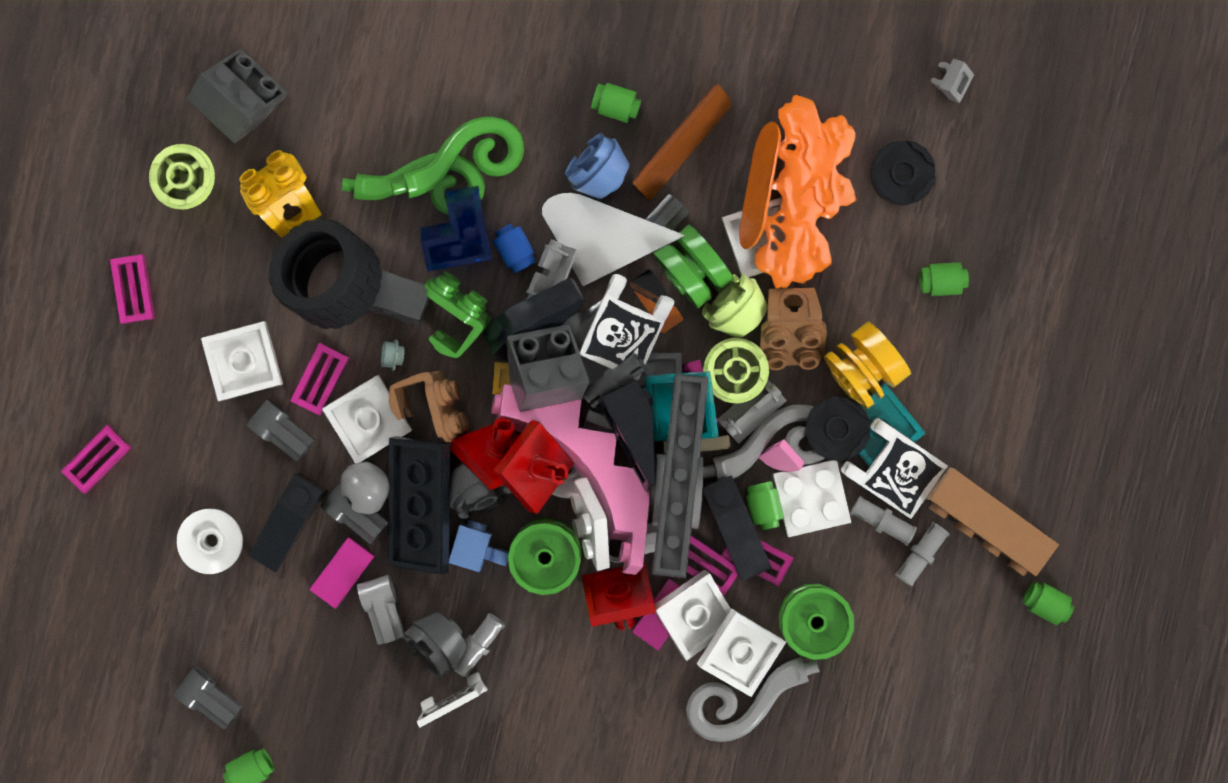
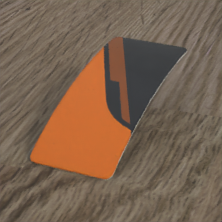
(648, 291)

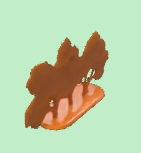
(807, 187)

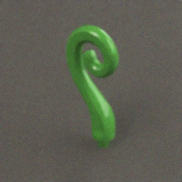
(429, 176)
(379, 187)

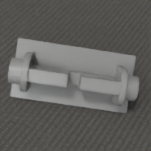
(557, 263)
(747, 416)

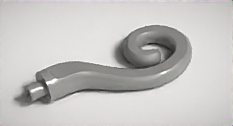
(744, 458)
(784, 677)

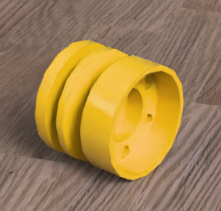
(869, 363)

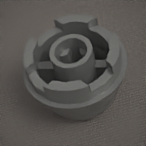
(471, 494)
(436, 643)

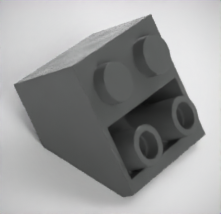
(236, 95)
(545, 368)

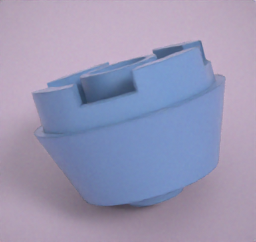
(598, 168)

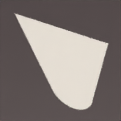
(601, 234)

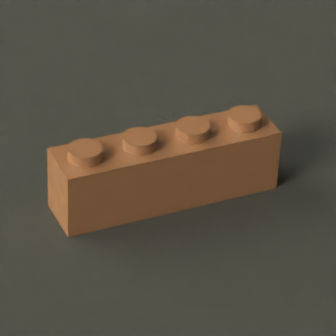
(992, 522)

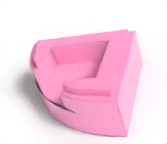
(782, 457)

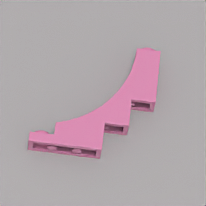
(593, 457)

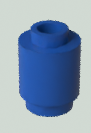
(514, 248)

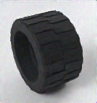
(299, 255)

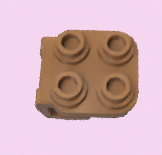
(793, 336)
(441, 397)

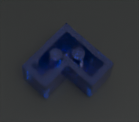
(463, 238)

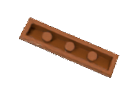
(682, 143)

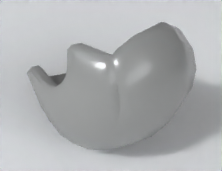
(365, 487)

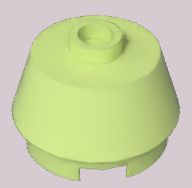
(181, 176)
(737, 307)
(737, 370)

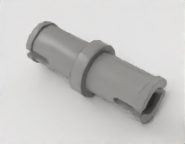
(883, 520)
(922, 554)
(479, 644)

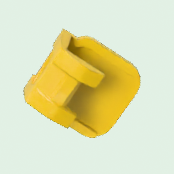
(275, 186)

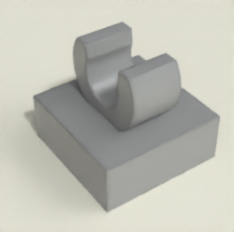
(955, 80)

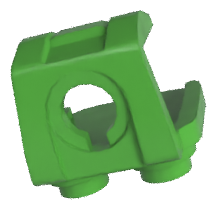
(466, 307)

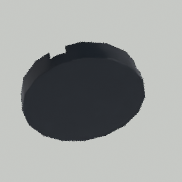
(903, 173)
(837, 428)

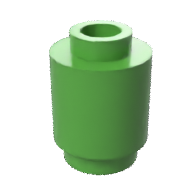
(616, 102)
(943, 279)
(764, 505)
(1048, 603)
(249, 768)

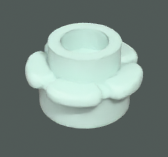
(392, 354)

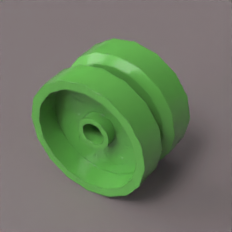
(689, 269)
(548, 536)
(828, 636)

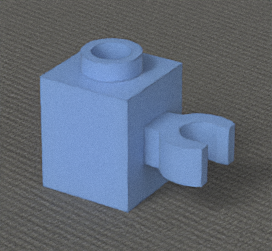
(473, 547)

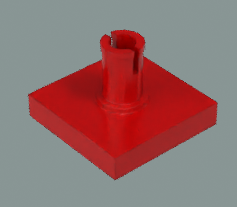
(485, 449)
(534, 467)
(618, 596)

